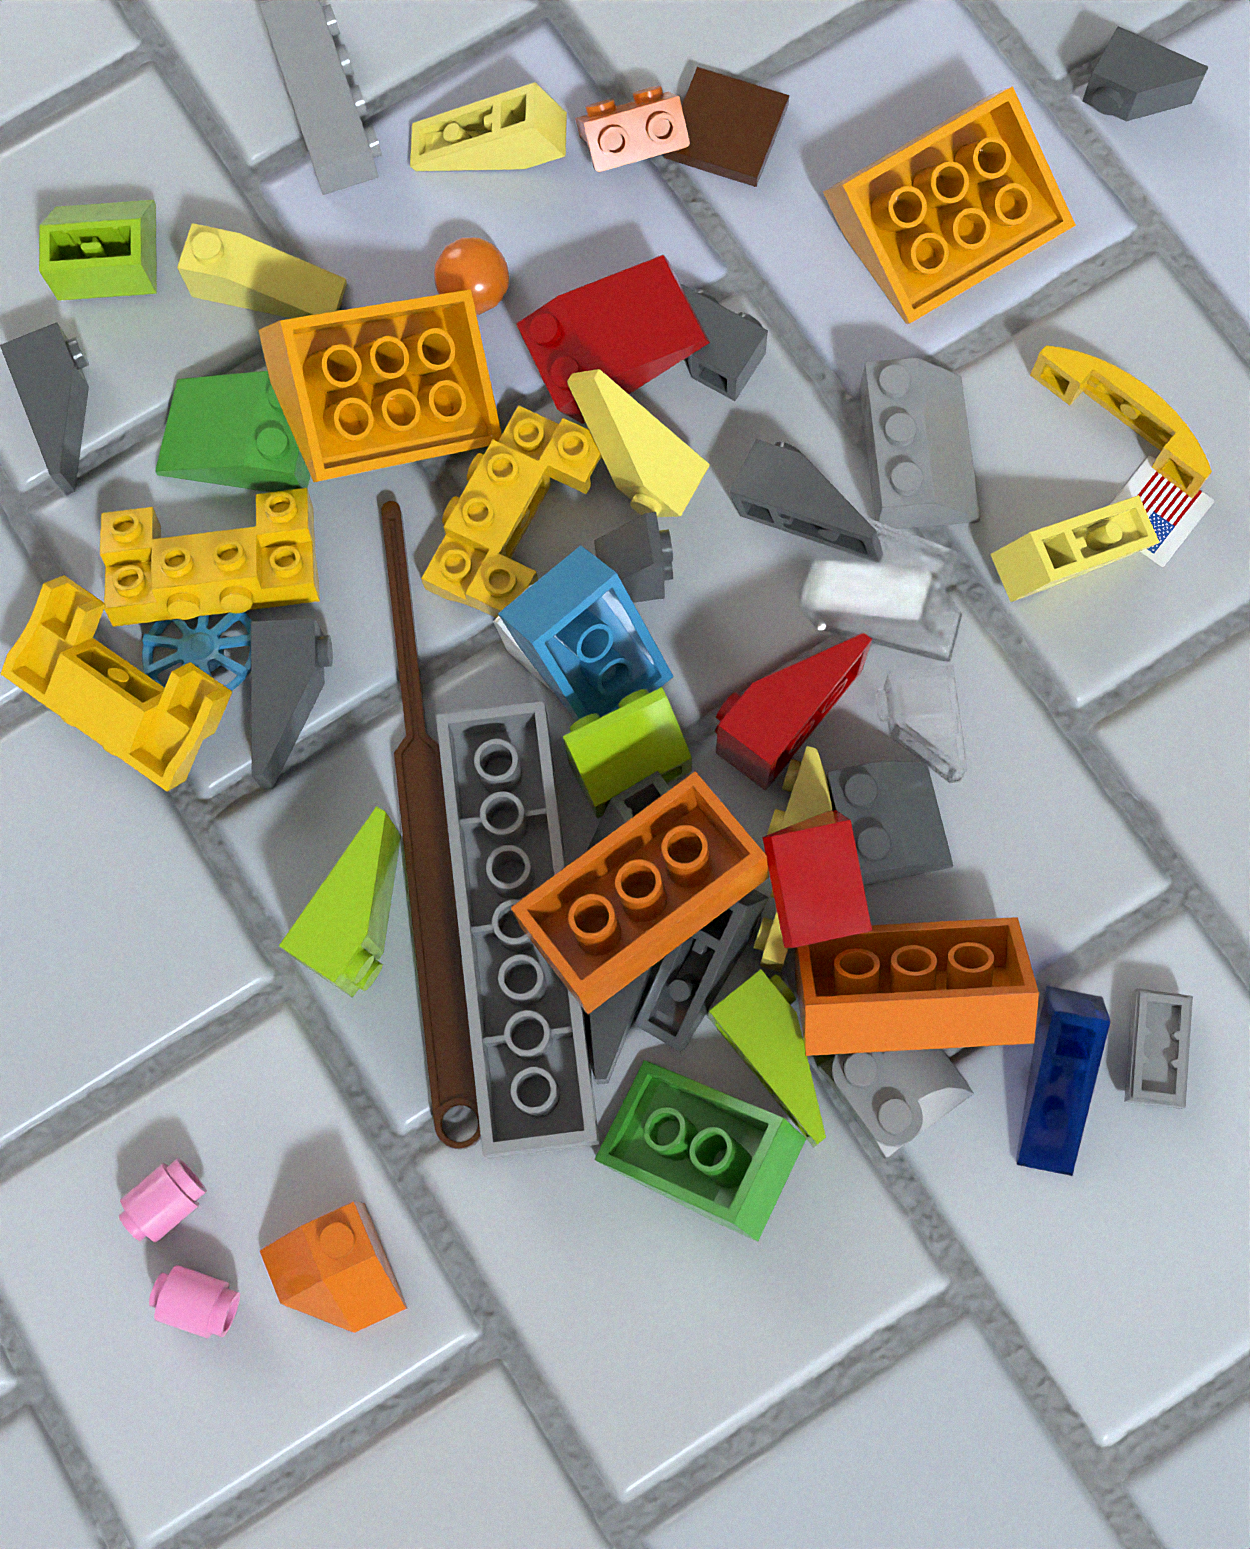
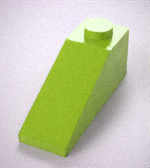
(769, 1040)

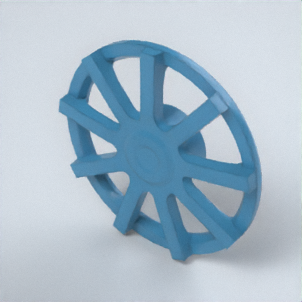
(199, 646)

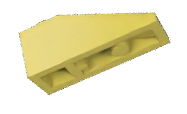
(492, 134)
(255, 276)
(639, 450)
(1073, 547)

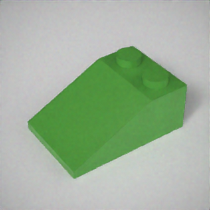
(231, 435)
(702, 1149)

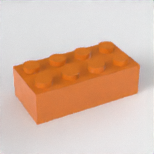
(641, 891)
(917, 988)

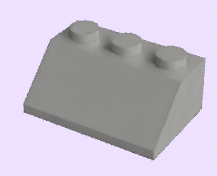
(917, 444)

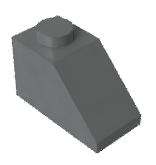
(1141, 78)

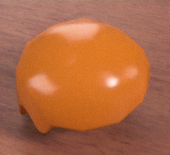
(474, 266)

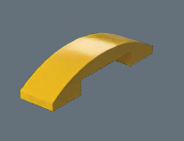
(1132, 402)

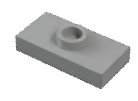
(1158, 1048)

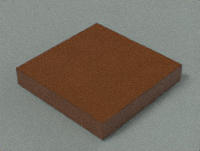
(729, 126)

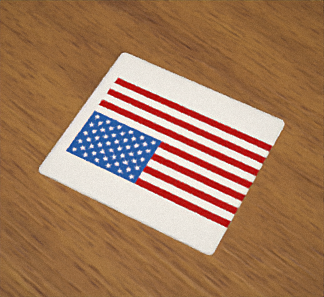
(1168, 508)

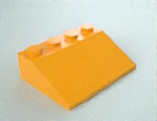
(951, 205)
(383, 383)

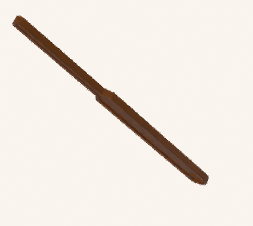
(428, 862)

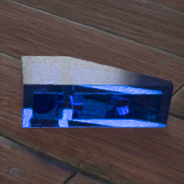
(1061, 1079)

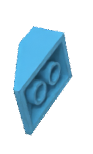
(585, 636)

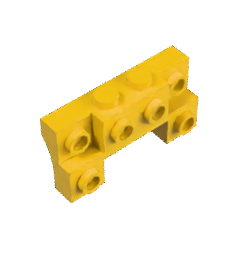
(498, 506)
(209, 571)
(108, 697)

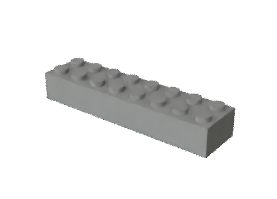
(521, 1016)

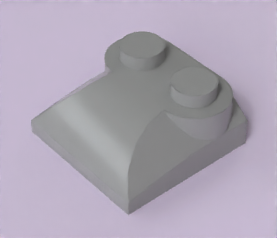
(896, 1092)

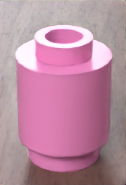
(161, 1201)
(194, 1302)

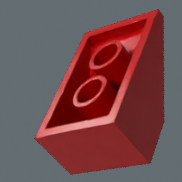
(621, 324)
(782, 710)

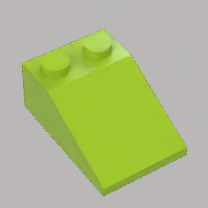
(348, 916)

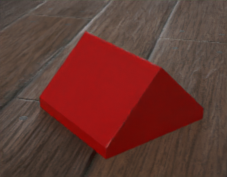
(817, 880)

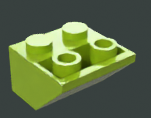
(99, 250)
(626, 747)

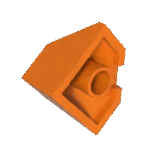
(335, 1270)

